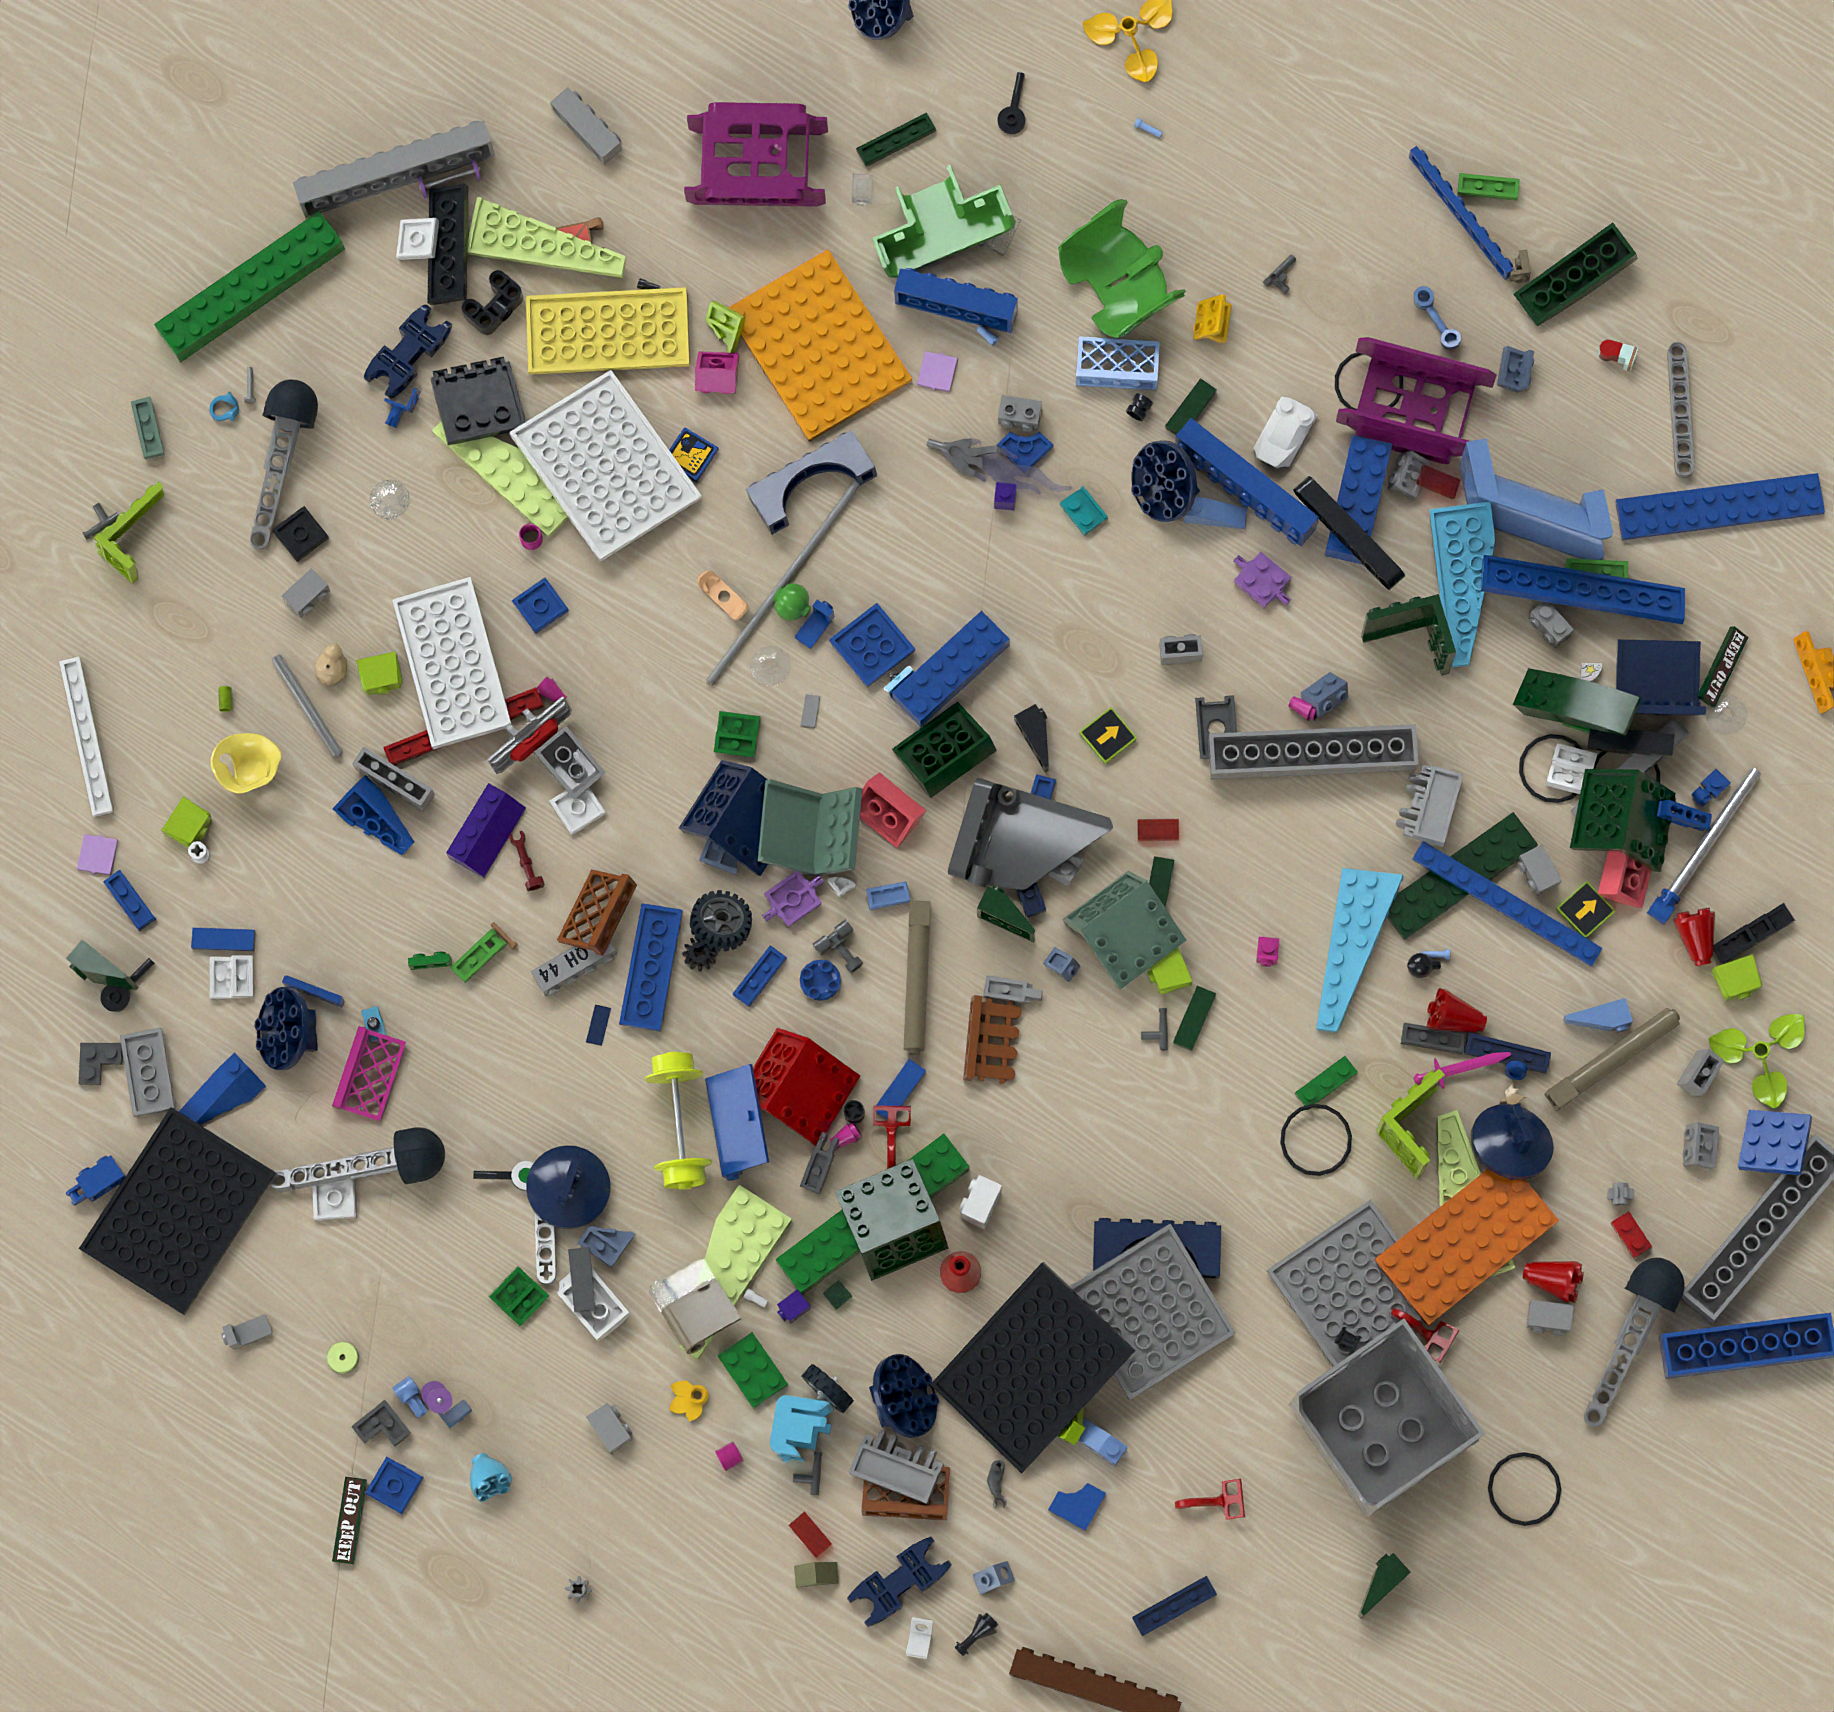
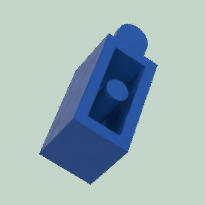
(97, 1180)

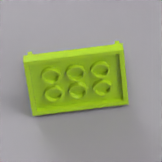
(1395, 1137)

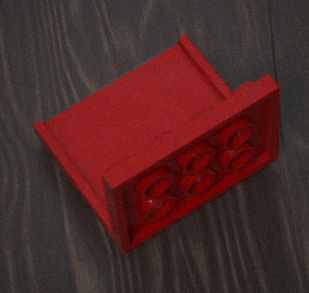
(802, 1084)

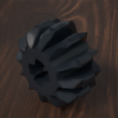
(701, 960)

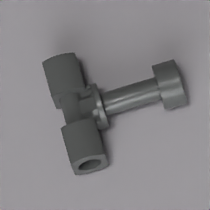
(836, 941)

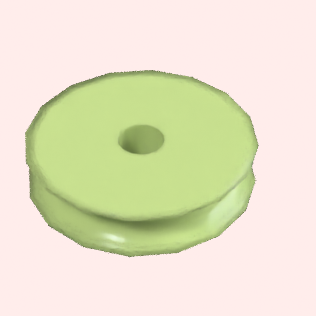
(350, 1361)

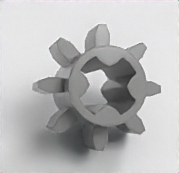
(1620, 1194)
(572, 1589)

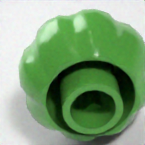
(792, 602)

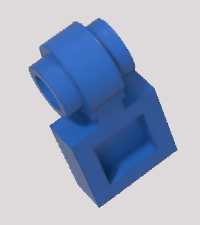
(1713, 784)

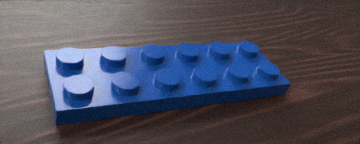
(651, 967)

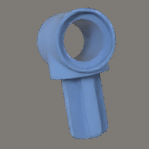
(408, 1393)

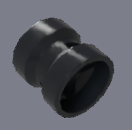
(1139, 407)
(851, 1110)

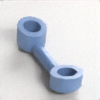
(1450, 337)

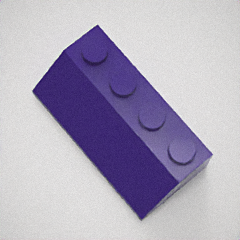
(485, 830)

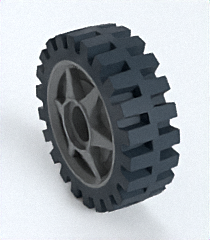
(722, 907)

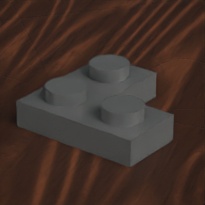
(93, 1057)
(381, 1419)

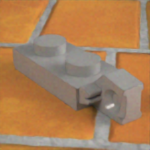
(1010, 990)

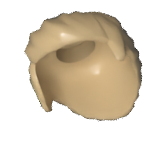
(336, 660)

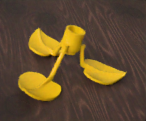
(1102, 31)

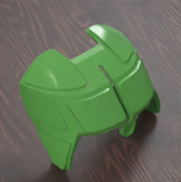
(1107, 252)

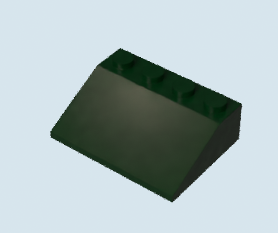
(944, 749)

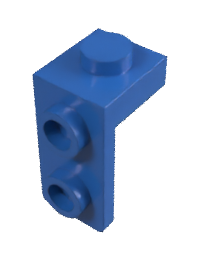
(815, 624)

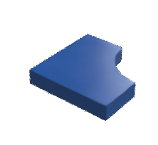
(1028, 449)
(1079, 1506)

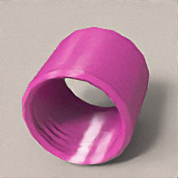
(530, 527)
(729, 1456)

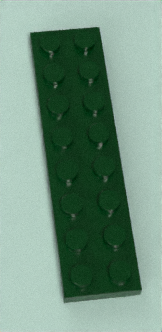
(1485, 855)

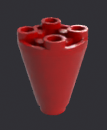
(1697, 934)
(1454, 1014)
(1555, 1278)
(960, 1280)

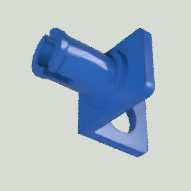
(397, 409)

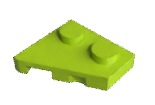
(725, 323)

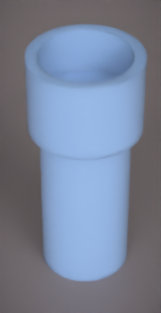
(991, 338)

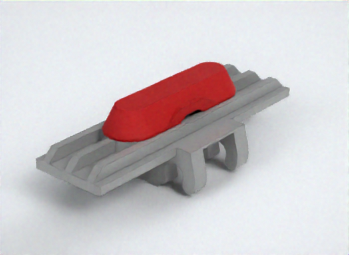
(531, 736)

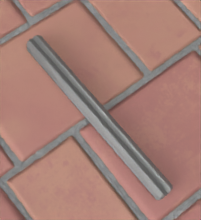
(307, 706)

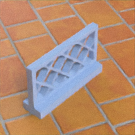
(1120, 378)

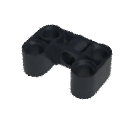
(498, 308)

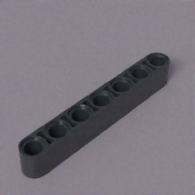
(1349, 533)

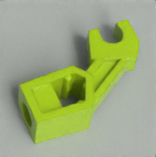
(1073, 1430)

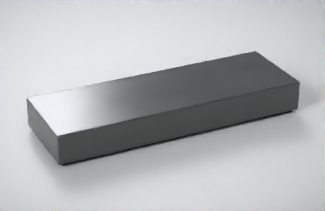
(1432, 1039)
(582, 1279)

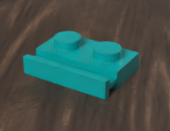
(1083, 510)

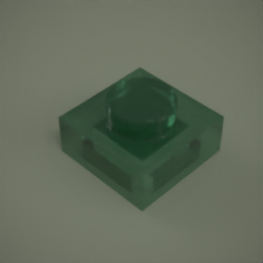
(837, 1295)

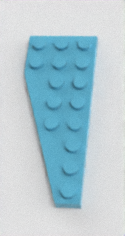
(1460, 541)

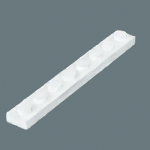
(86, 736)

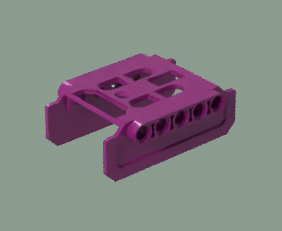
(754, 190)
(1395, 360)

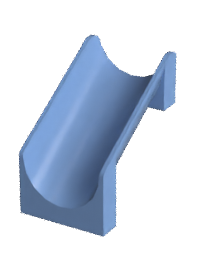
(1533, 513)

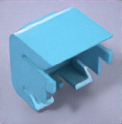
(797, 1425)

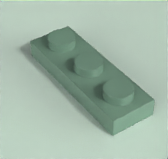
(147, 428)

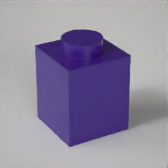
(1005, 496)
(793, 1307)

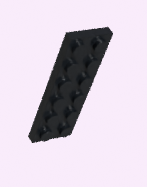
(449, 268)

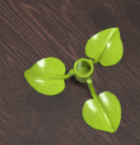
(1730, 1046)

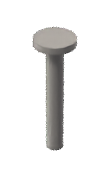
(249, 399)

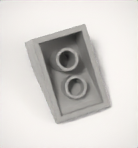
(569, 762)

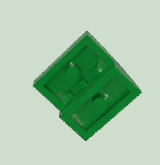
(737, 734)
(518, 1296)

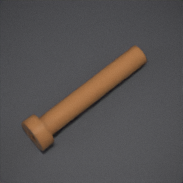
(513, 945)

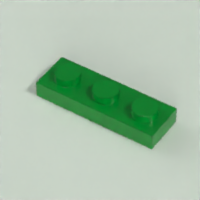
(1326, 1082)

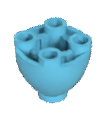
(488, 1477)

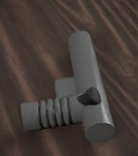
(1280, 275)

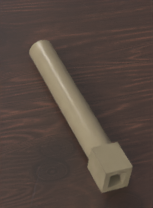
(917, 976)
(1612, 1058)

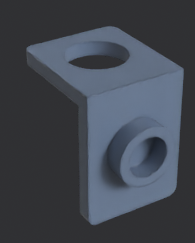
(456, 1413)
(992, 1578)

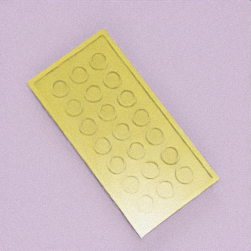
(607, 331)

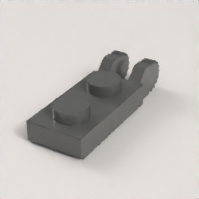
(819, 1165)

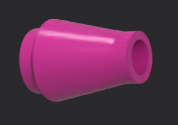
(550, 690)
(1303, 708)
(847, 1135)

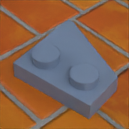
(718, 858)
(606, 1243)

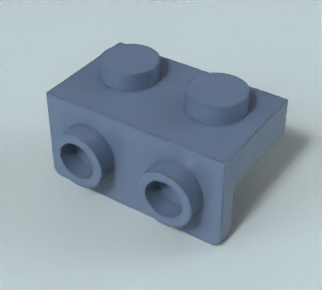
(1515, 369)
(1326, 693)

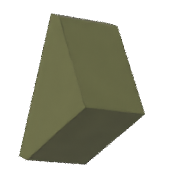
(816, 1574)

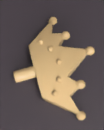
(1511, 1097)

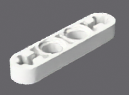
(541, 1244)

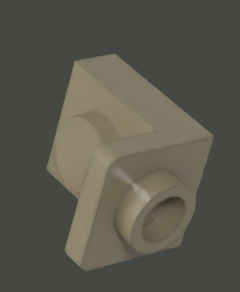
(1522, 268)

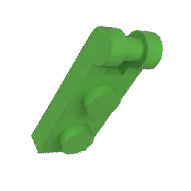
(478, 956)

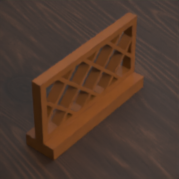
(610, 914)
(906, 1509)

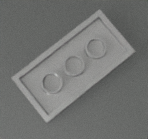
(147, 1072)

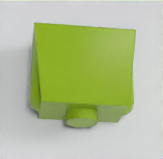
(380, 673)
(187, 823)
(1170, 973)
(1737, 978)

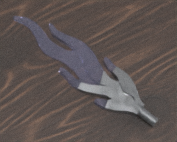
(996, 467)

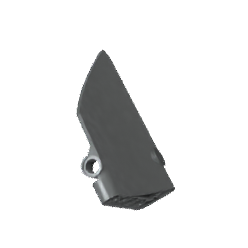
(1019, 839)

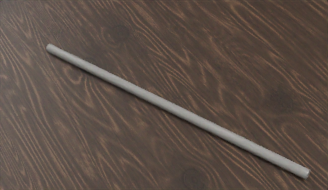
(783, 582)

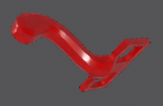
(891, 1126)
(1430, 1336)
(1223, 1500)

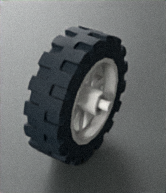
(827, 1388)

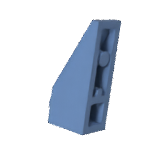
(1216, 513)
(1606, 1017)
(1102, 1443)

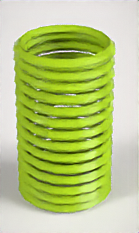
(226, 697)

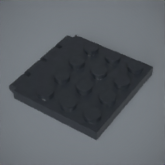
(477, 400)

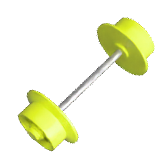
(676, 1068)

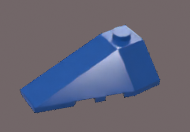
(370, 810)
(224, 1090)

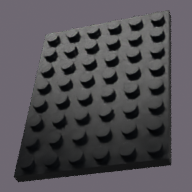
(177, 1211)
(1032, 1367)

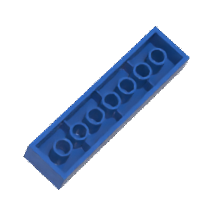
(1247, 483)
(1747, 1345)

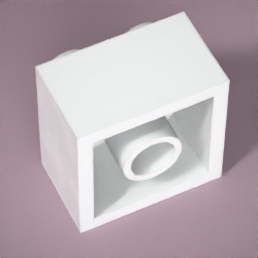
(981, 1201)

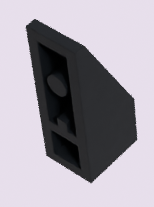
(1033, 728)

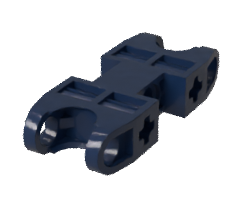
(399, 361)
(899, 1581)

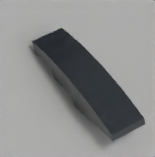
(1634, 742)
(1753, 933)

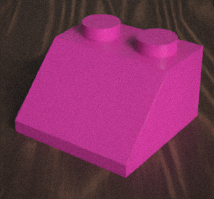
(716, 372)

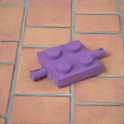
(1262, 580)
(793, 898)

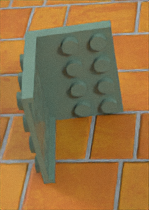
(809, 829)
(1126, 928)

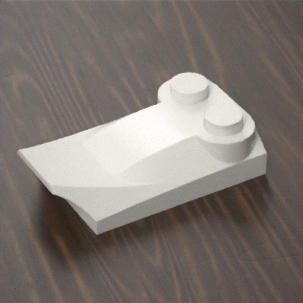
(1284, 433)
(608, 1313)

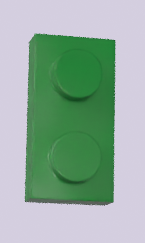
(420, 961)

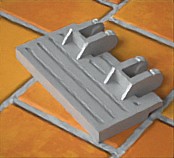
(1433, 803)
(896, 1470)

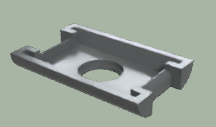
(1214, 711)

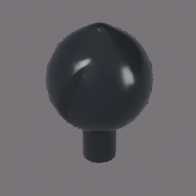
(1421, 965)

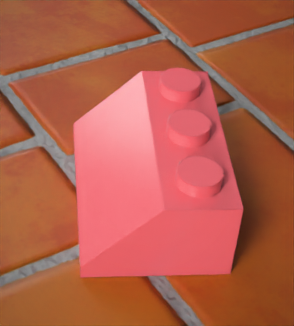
(889, 810)
(1624, 880)

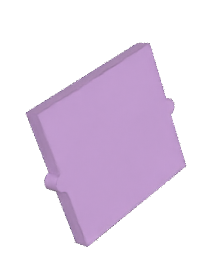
(937, 371)
(97, 854)

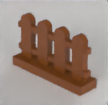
(986, 1030)

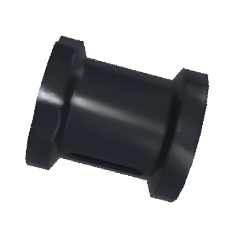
(1347, 1339)

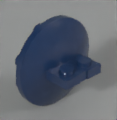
(880, 17)
(1165, 480)
(286, 1028)
(1512, 1141)
(568, 1187)
(902, 1396)

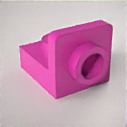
(1267, 951)

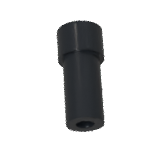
(643, 284)

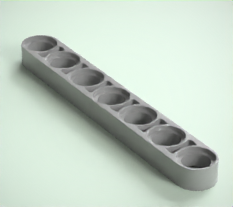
(1676, 419)

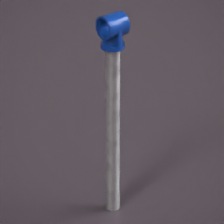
(1664, 905)

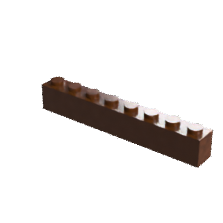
(1088, 1685)

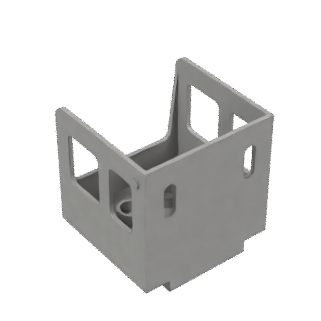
(1385, 1418)

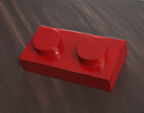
(1631, 1234)

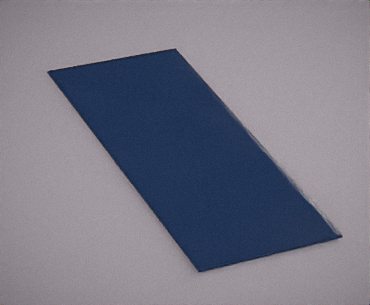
(598, 1025)

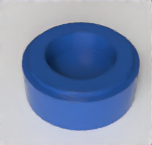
(1516, 1070)

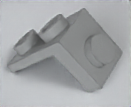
(246, 1332)

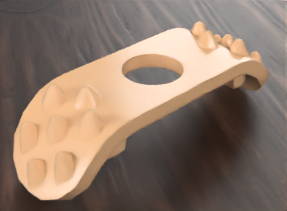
(713, 586)

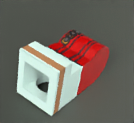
(1618, 352)

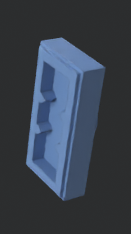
(888, 895)

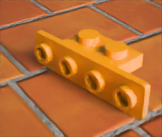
(1818, 669)

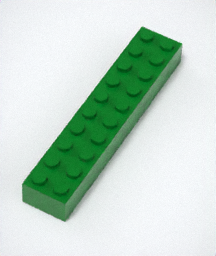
(249, 286)
(833, 1241)

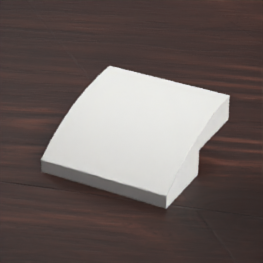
(1569, 768)
(231, 977)

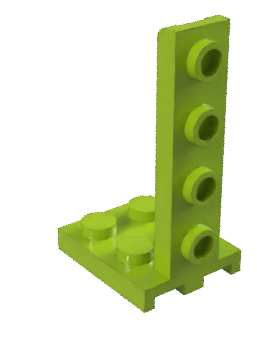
(107, 540)

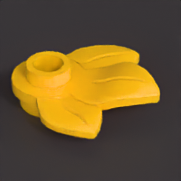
(685, 1400)

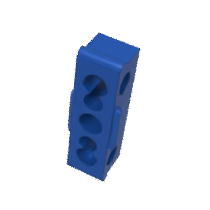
(1684, 815)

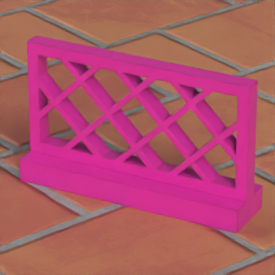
(351, 1067)

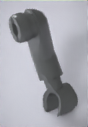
(993, 1480)

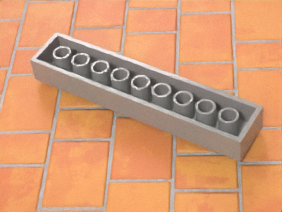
(393, 168)
(1313, 751)
(1760, 1233)

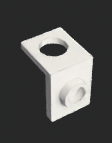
(919, 1638)

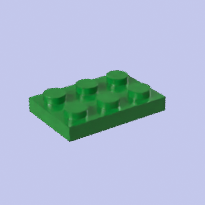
(752, 1370)

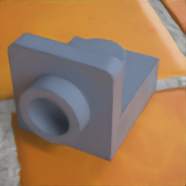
(1062, 964)

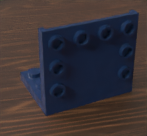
(1661, 674)
(731, 813)

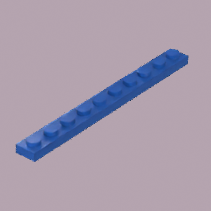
(1507, 903)

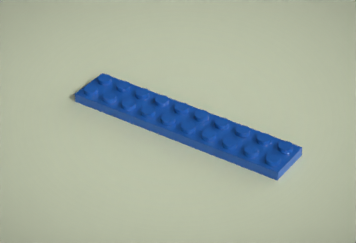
(1720, 506)
(1583, 589)

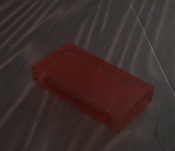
(1438, 482)
(1158, 829)
(810, 1534)

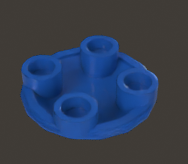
(820, 980)

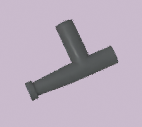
(105, 521)
(1162, 1034)
(813, 1479)

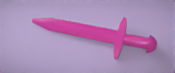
(1464, 1066)

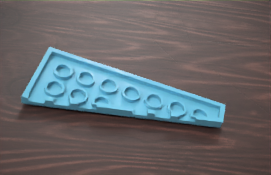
(1358, 919)

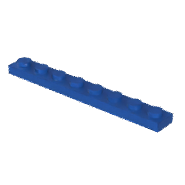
(1456, 206)

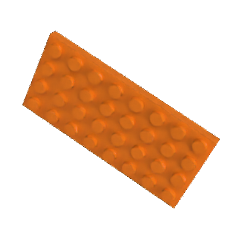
(1465, 1242)

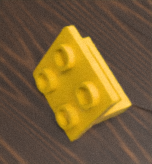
(1212, 319)

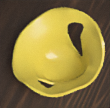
(253, 759)

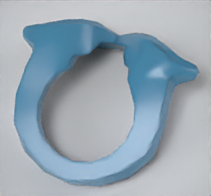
(231, 414)

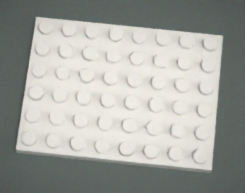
(605, 465)

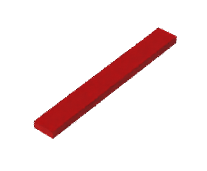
(420, 743)

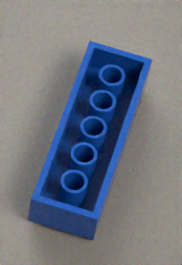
(956, 300)
(1360, 489)
(951, 668)

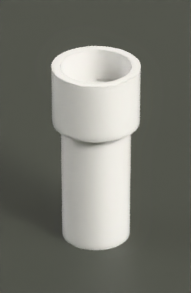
(751, 1295)

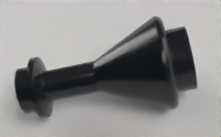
(983, 1627)

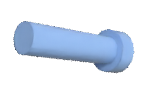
(1139, 124)
(1438, 954)

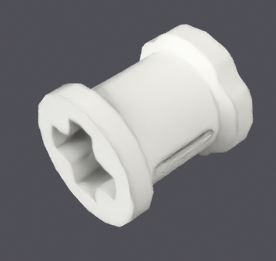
(204, 855)

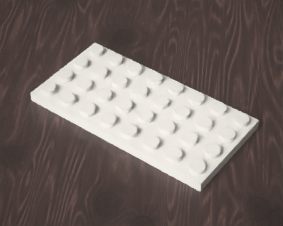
(451, 663)

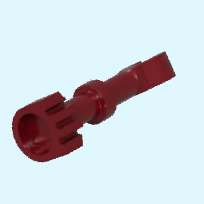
(533, 882)

